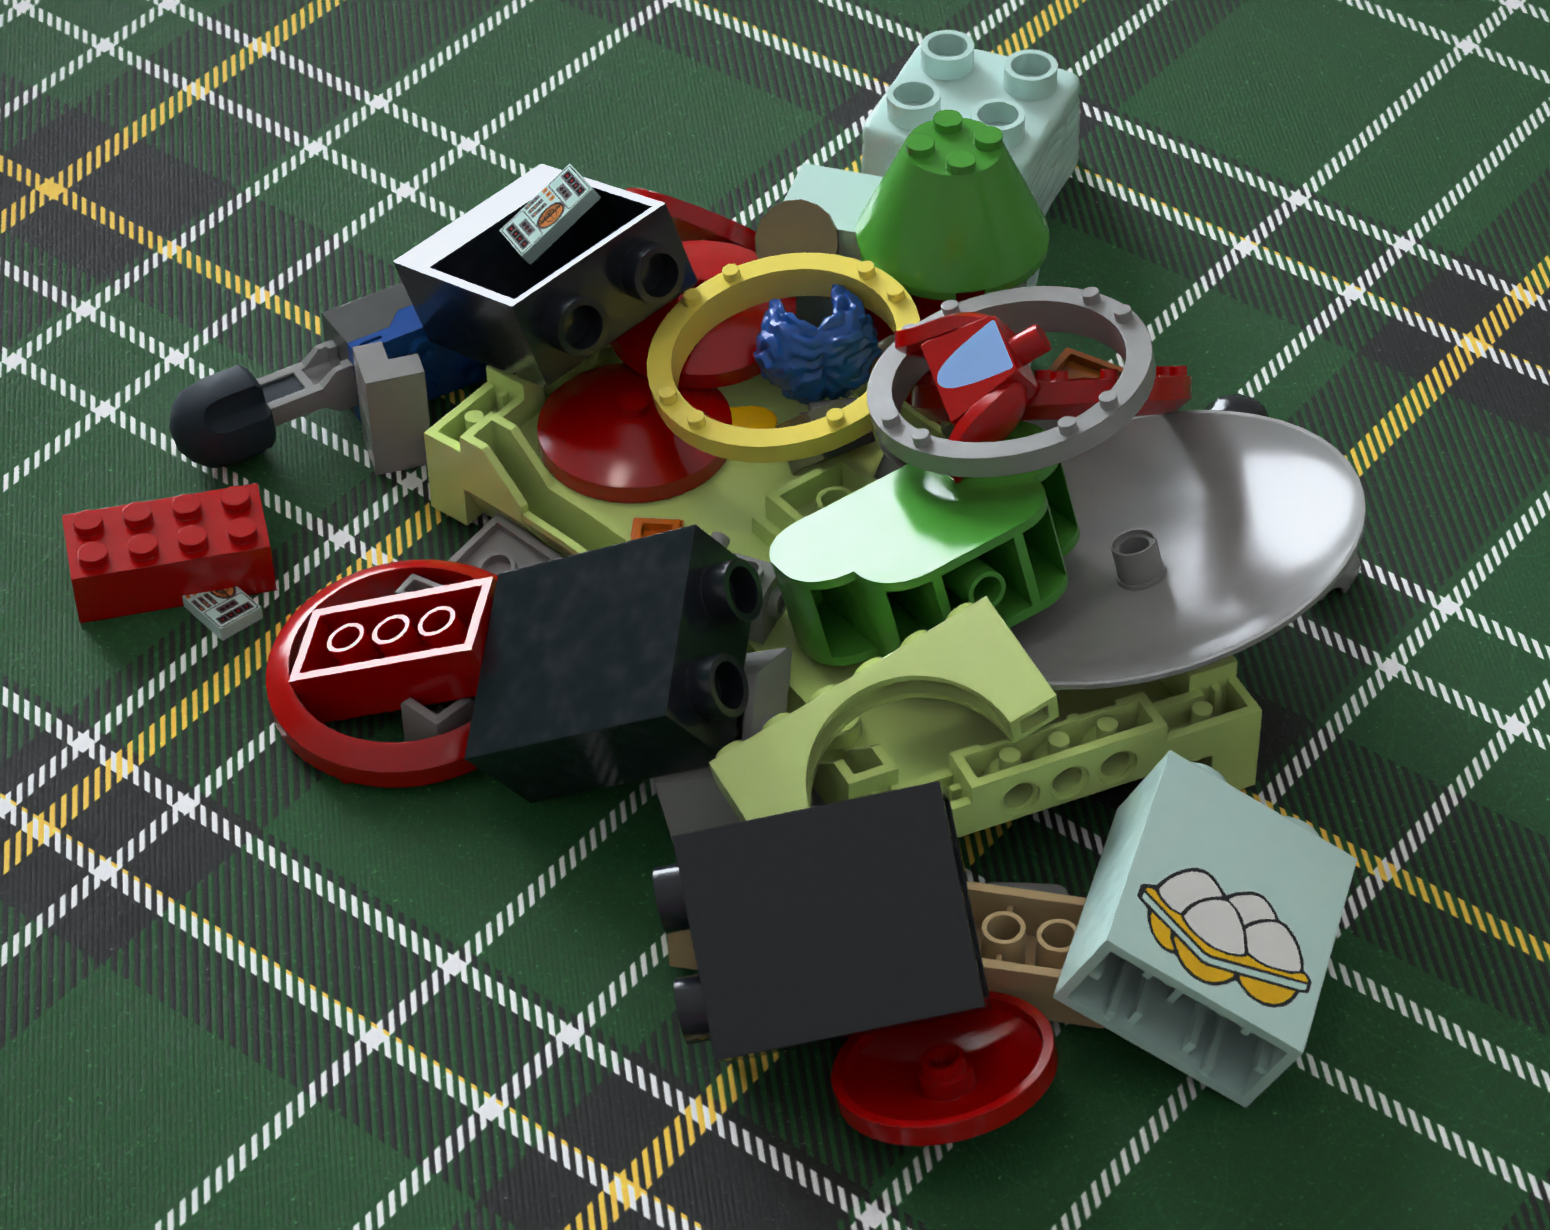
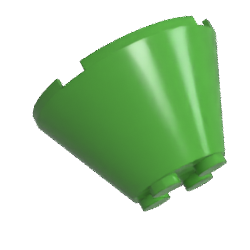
(953, 213)

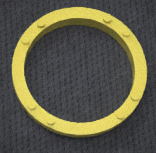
(746, 287)

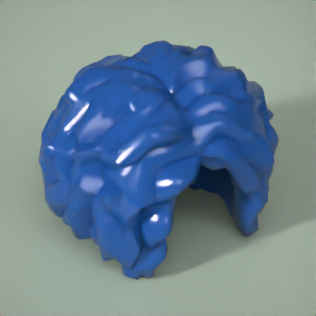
(821, 360)

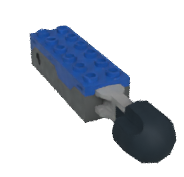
(236, 415)

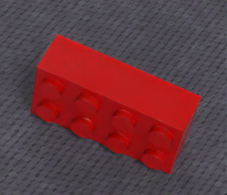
(166, 548)
(393, 648)

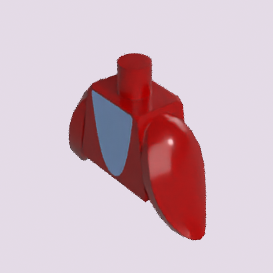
(978, 371)

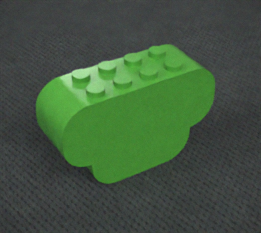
(916, 550)

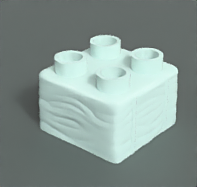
(1017, 93)

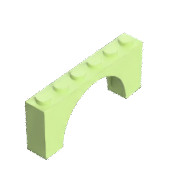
(962, 660)

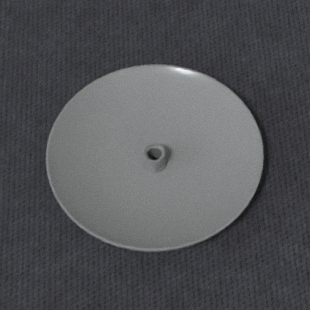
(1193, 545)

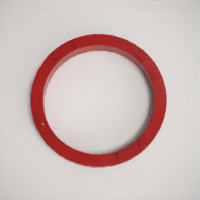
(1071, 397)
(353, 758)

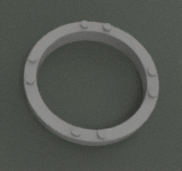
(1054, 310)

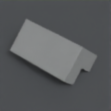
(391, 408)

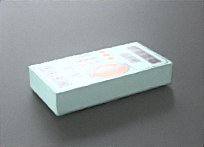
(550, 214)
(224, 610)

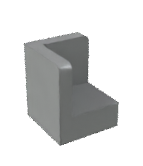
(422, 723)

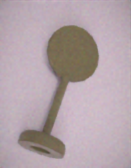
(801, 228)

